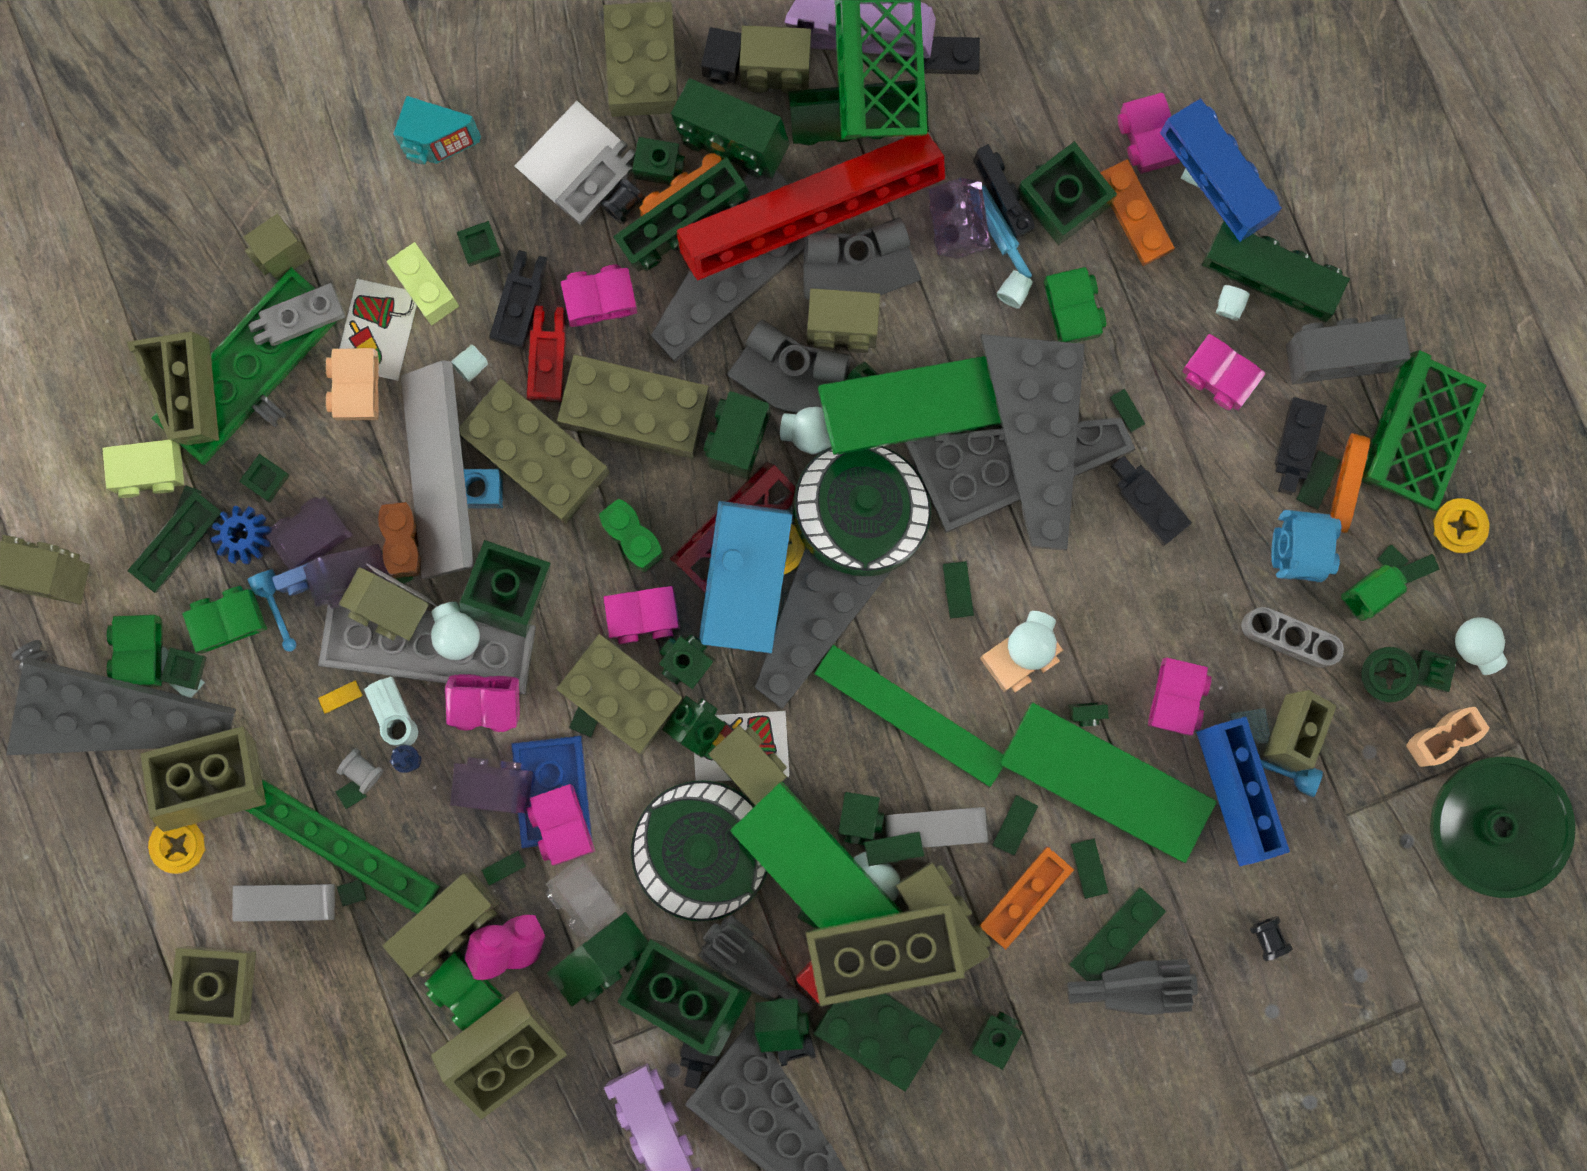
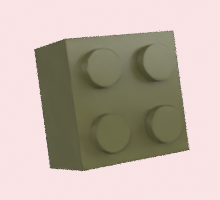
(775, 58)
(843, 319)
(212, 985)

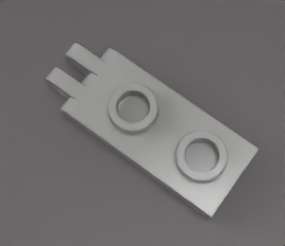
(596, 182)
(298, 316)

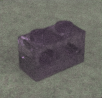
(959, 218)

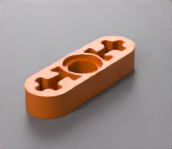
(1350, 480)

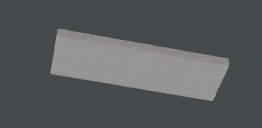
(437, 470)
(361, 649)

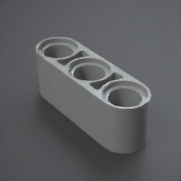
(1309, 637)
(941, 827)
(283, 902)

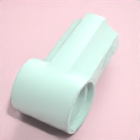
(390, 710)

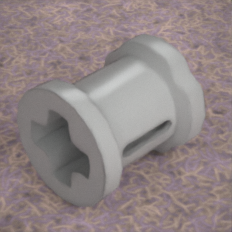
(360, 770)

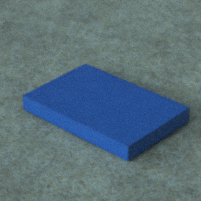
(553, 766)

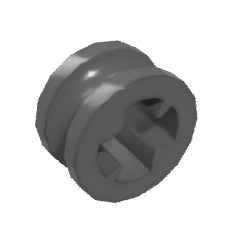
(269, 411)
(30, 650)

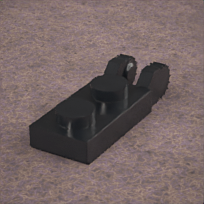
(518, 303)

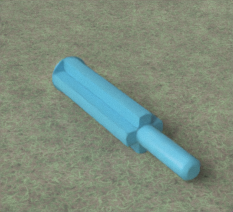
(1003, 234)

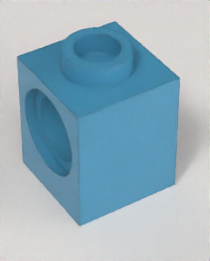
(493, 491)

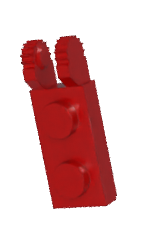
(546, 358)

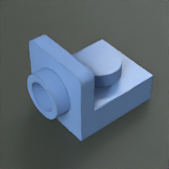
(291, 581)

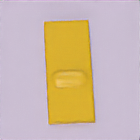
(340, 697)

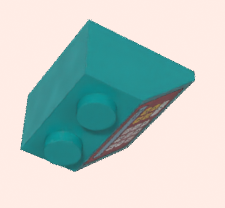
(433, 131)

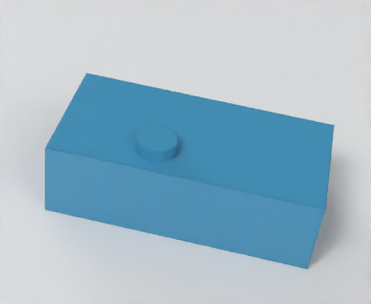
(745, 577)

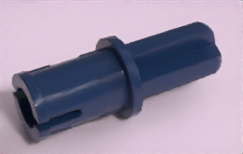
(405, 759)

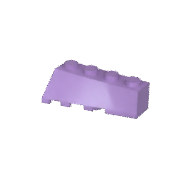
(820, 18)
(650, 1120)

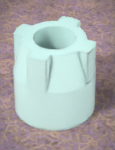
(1014, 289)
(1232, 302)
(469, 363)

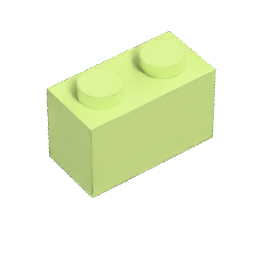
(423, 283)
(143, 467)

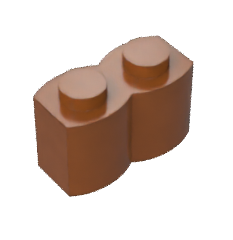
(399, 549)

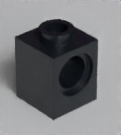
(721, 56)

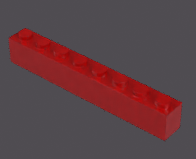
(810, 205)

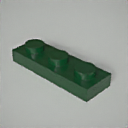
(175, 541)
(1117, 936)

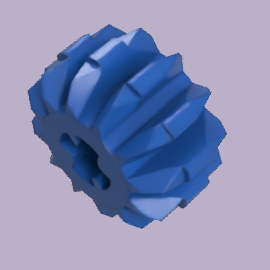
(241, 548)

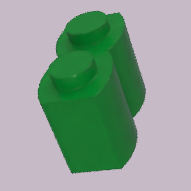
(1073, 305)
(636, 541)
(1375, 592)
(224, 620)
(136, 649)
(461, 993)

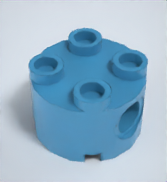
(1306, 546)

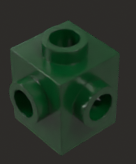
(678, 672)
(694, 725)

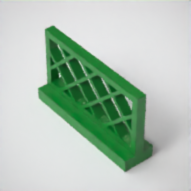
(851, 75)
(1399, 412)

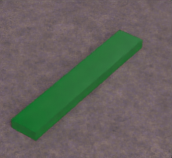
(910, 715)
(345, 849)

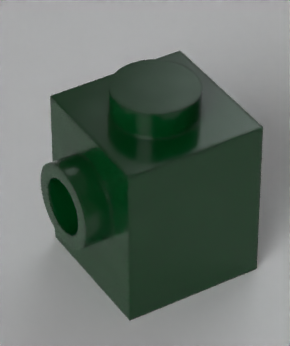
(657, 161)
(860, 818)
(780, 1025)
(996, 1039)

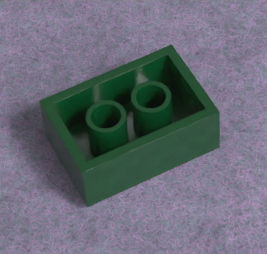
(730, 129)
(684, 997)
(880, 1036)

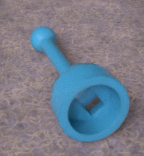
(263, 586)
(1305, 781)

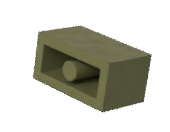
(275, 247)
(383, 604)
(1299, 731)
(748, 764)

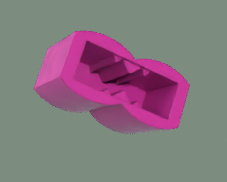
(1142, 123)
(598, 296)
(1223, 373)
(642, 614)
(1179, 697)
(482, 702)
(561, 825)
(504, 947)

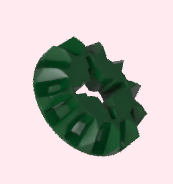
(1402, 663)

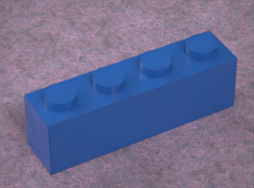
(1220, 169)
(1243, 791)

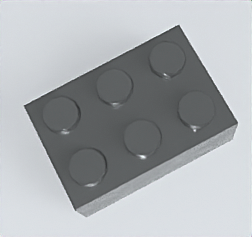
(1347, 349)

